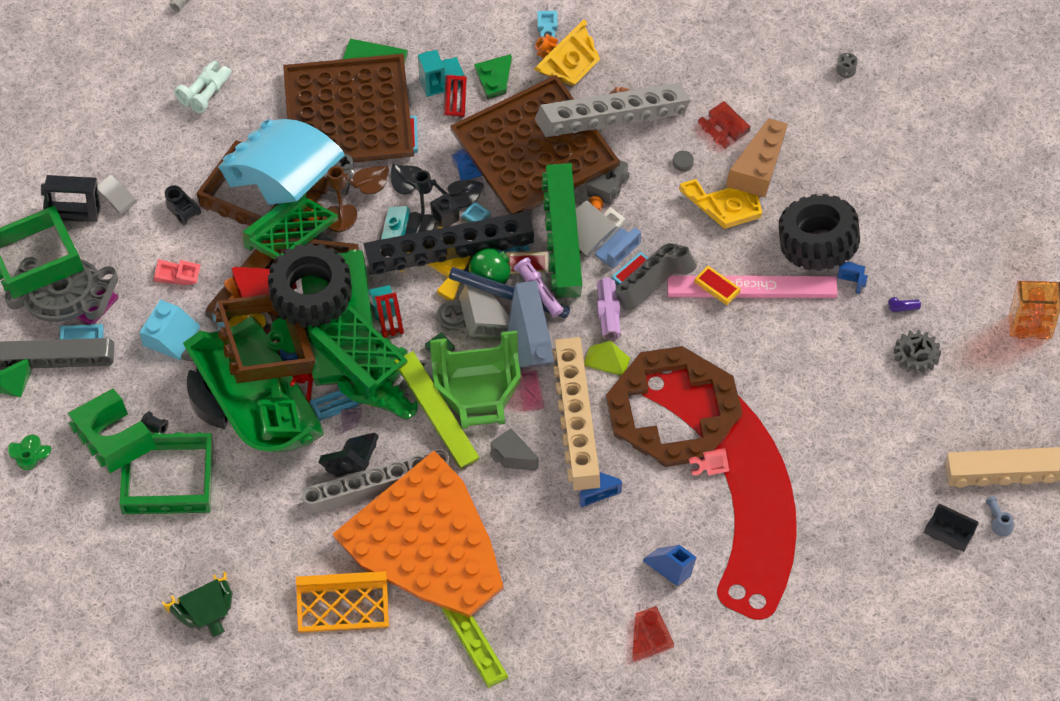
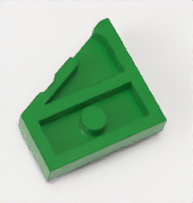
(494, 75)

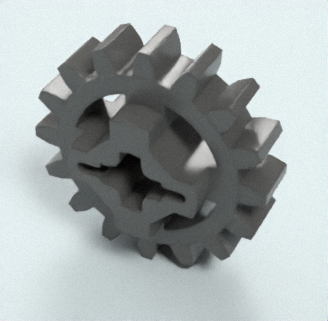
(909, 355)

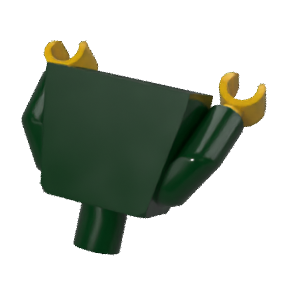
(204, 606)

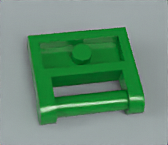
(285, 418)

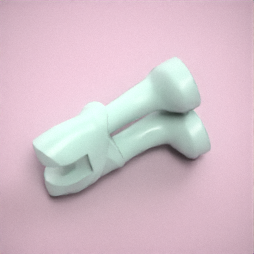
(209, 78)

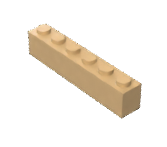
(1003, 467)

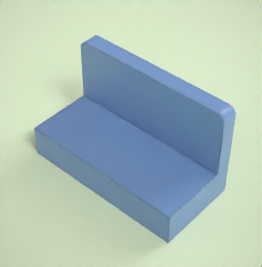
(619, 247)

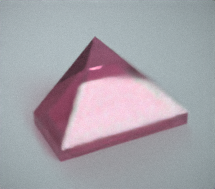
(530, 391)

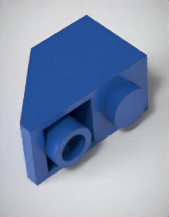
(672, 563)

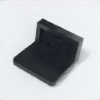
(352, 458)

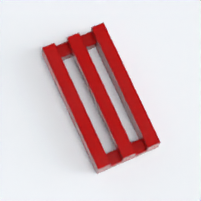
(453, 113)
(392, 331)

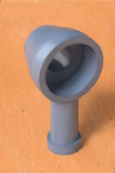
(999, 527)

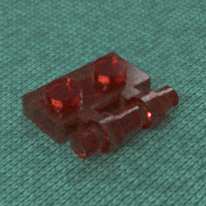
(728, 121)

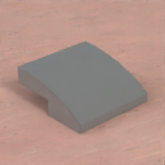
(592, 227)

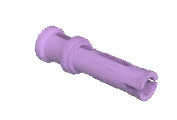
(529, 274)

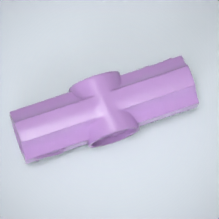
(608, 309)

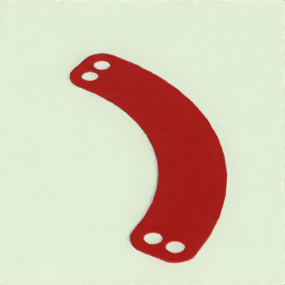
(759, 491)

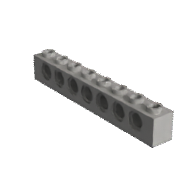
(612, 109)

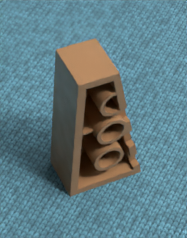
(757, 163)

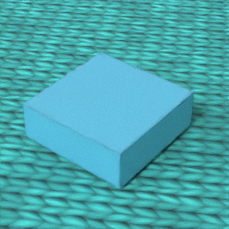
(475, 213)

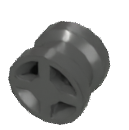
(850, 62)

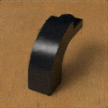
(203, 402)

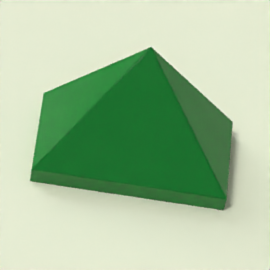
(15, 378)

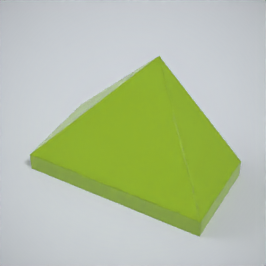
(607, 358)

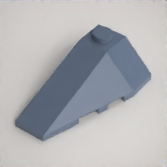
(529, 321)

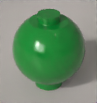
(491, 265)

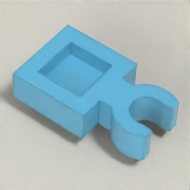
(547, 22)

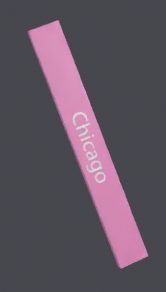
(761, 286)

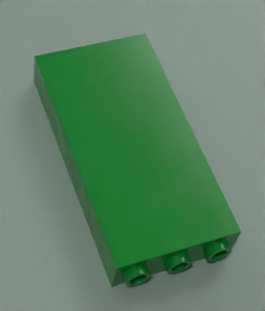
(324, 370)

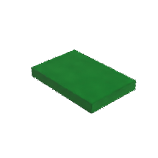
(360, 49)

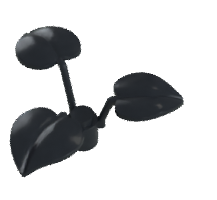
(407, 178)

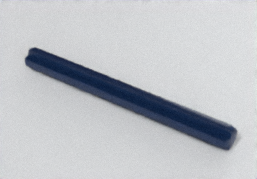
(492, 286)

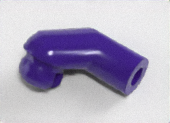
(903, 305)

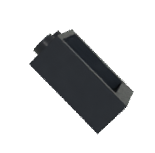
(72, 184)

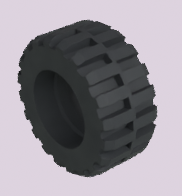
(824, 249)
(306, 262)

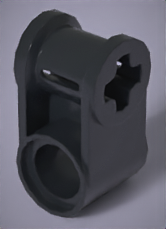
(183, 207)

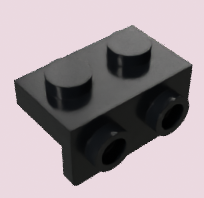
(951, 527)

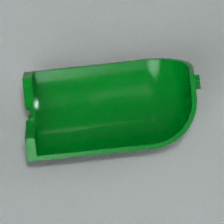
(240, 398)

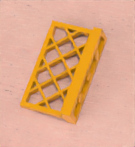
(347, 583)

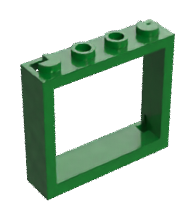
(48, 272)
(171, 503)

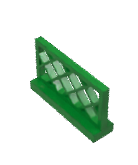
(279, 218)
(348, 365)

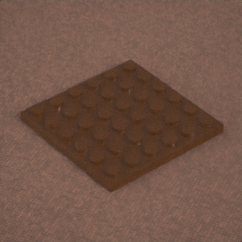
(354, 103)
(514, 151)

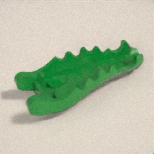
(385, 397)

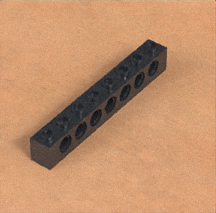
(438, 241)

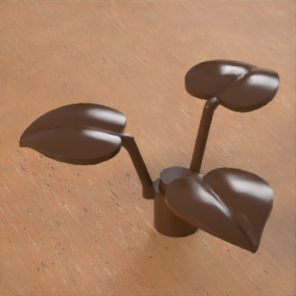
(369, 181)

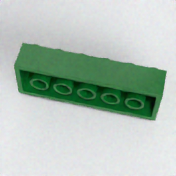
(563, 235)

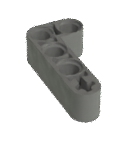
(653, 272)

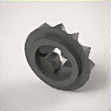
(444, 315)

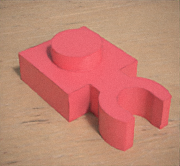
(714, 462)

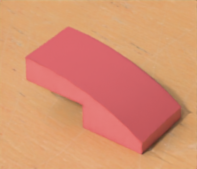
(183, 273)

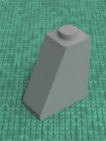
(483, 313)

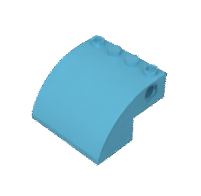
(281, 159)

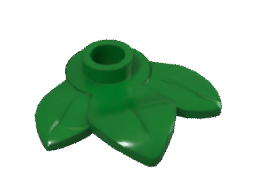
(280, 332)
(28, 452)

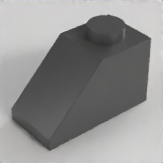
(513, 452)

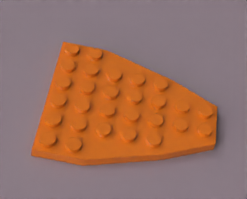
(427, 539)

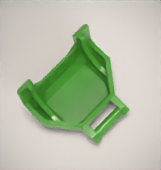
(477, 379)

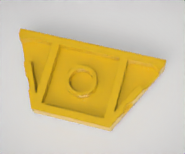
(571, 57)

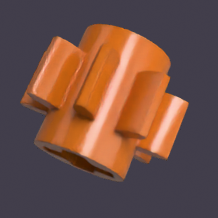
(545, 45)

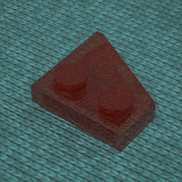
(650, 634)

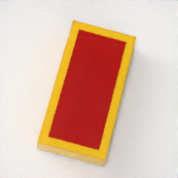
(717, 285)

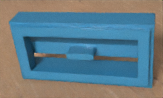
(334, 407)

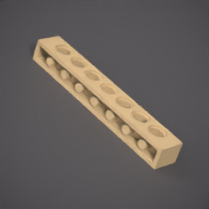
(577, 414)

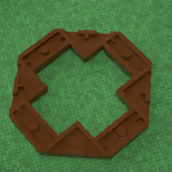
(699, 372)

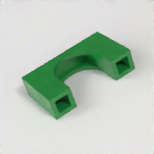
(111, 450)

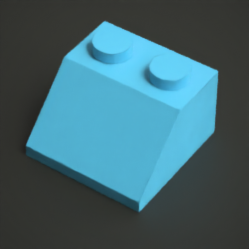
(168, 329)

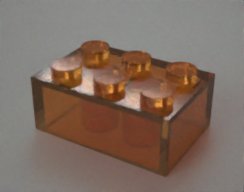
(1034, 309)

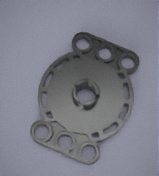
(67, 302)

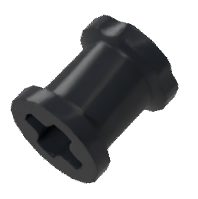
(154, 424)

